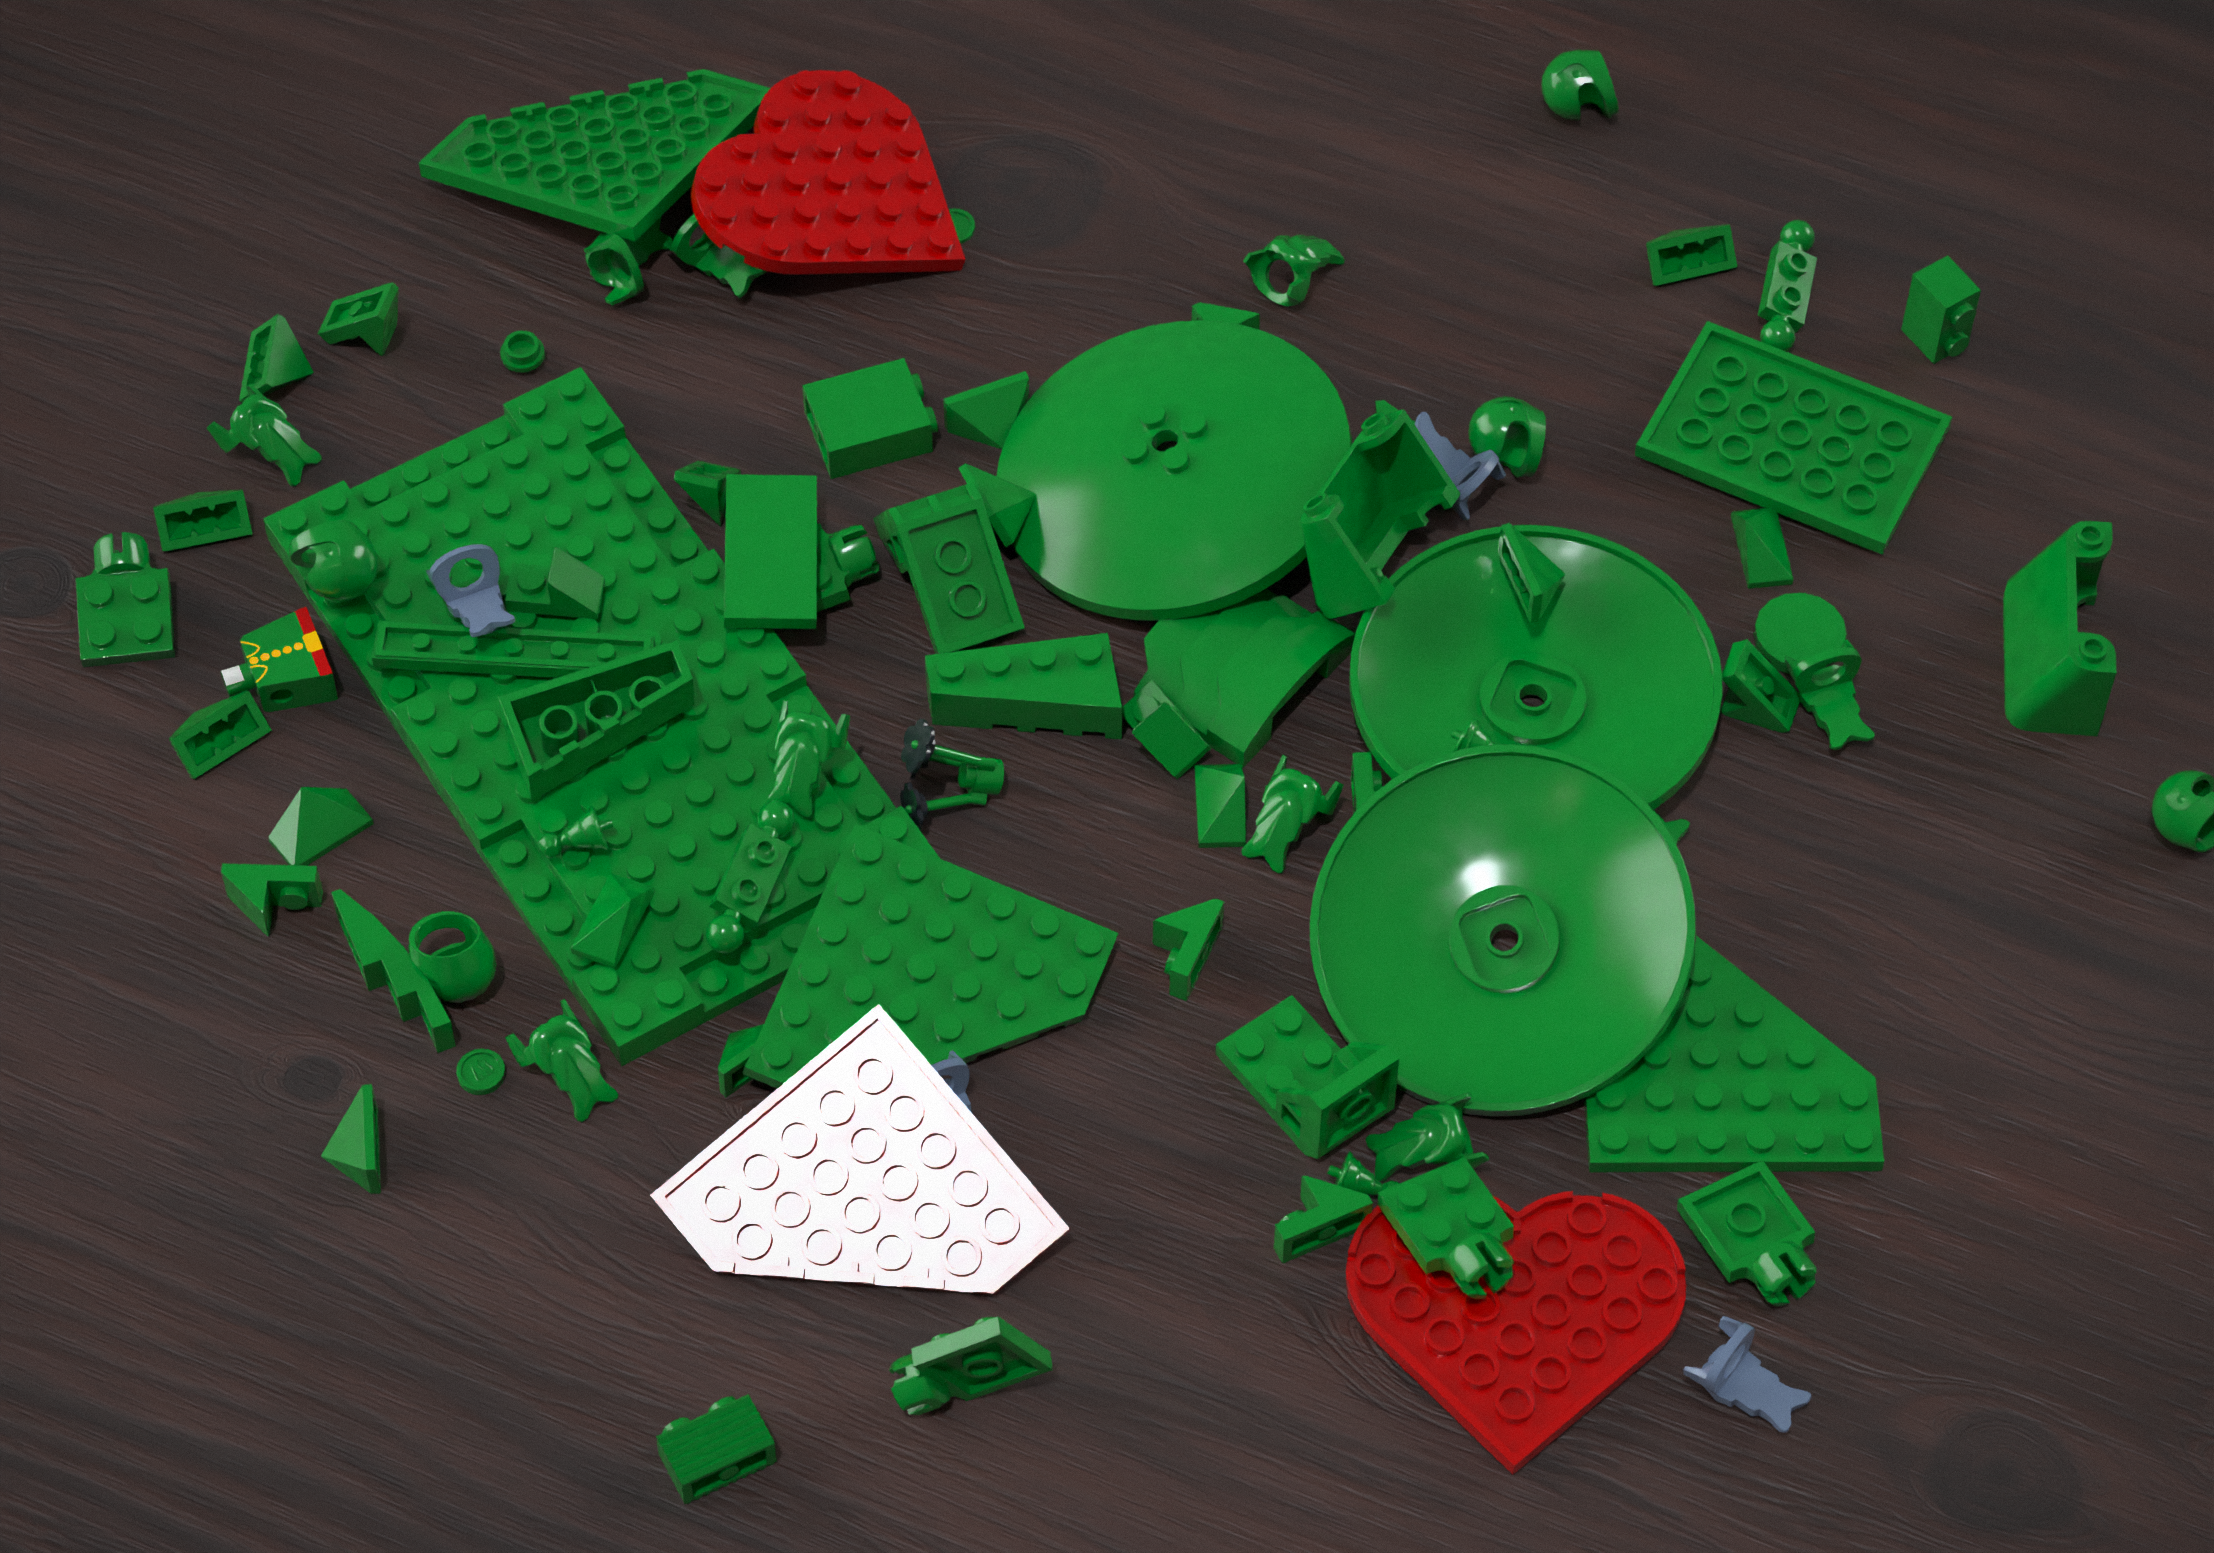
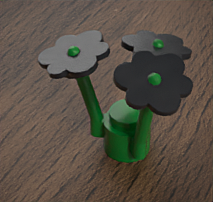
(977, 774)

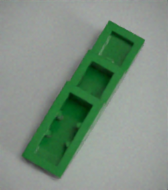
(388, 963)

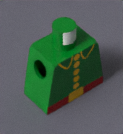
(283, 665)

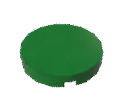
(1797, 628)

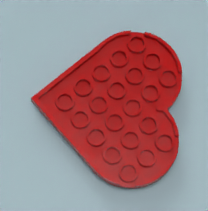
(828, 184)
(1584, 1310)

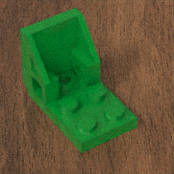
(952, 567)
(1306, 1080)

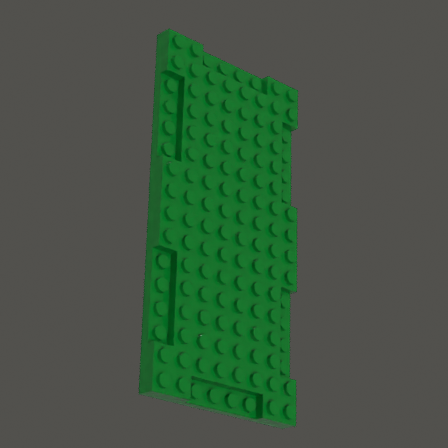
(676, 796)

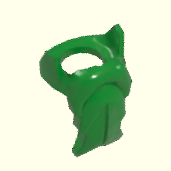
(1302, 253)
(616, 259)
(712, 260)
(264, 427)
(1831, 693)
(802, 745)
(1288, 804)
(564, 1052)
(1430, 1137)

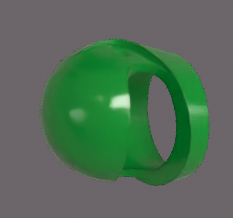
(1577, 80)
(1511, 431)
(341, 560)
(2186, 810)
(460, 969)

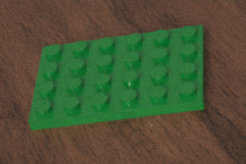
(1794, 437)

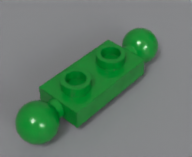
(1787, 285)
(750, 876)

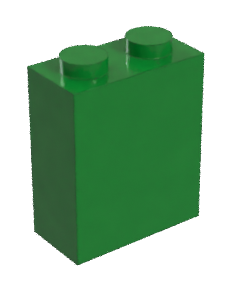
(869, 418)

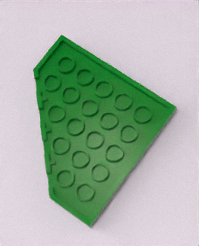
(602, 157)
(938, 951)
(1735, 1087)

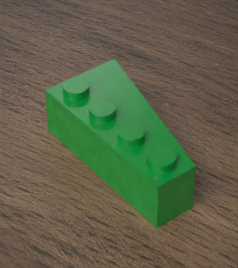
(1028, 686)
(593, 713)

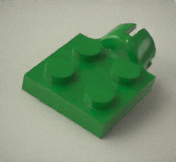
(842, 560)
(124, 606)
(1452, 1226)
(1753, 1232)
(967, 1365)

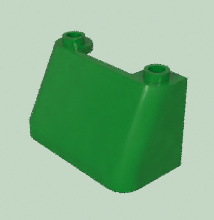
(1366, 511)
(2051, 671)

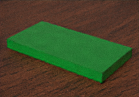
(770, 551)

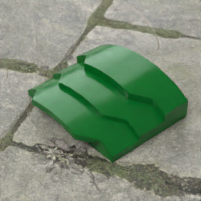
(1242, 666)

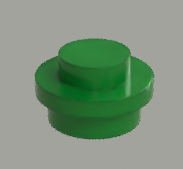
(522, 351)

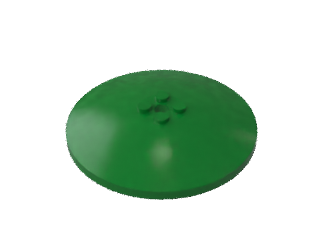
(1183, 525)
(1613, 657)
(1486, 848)

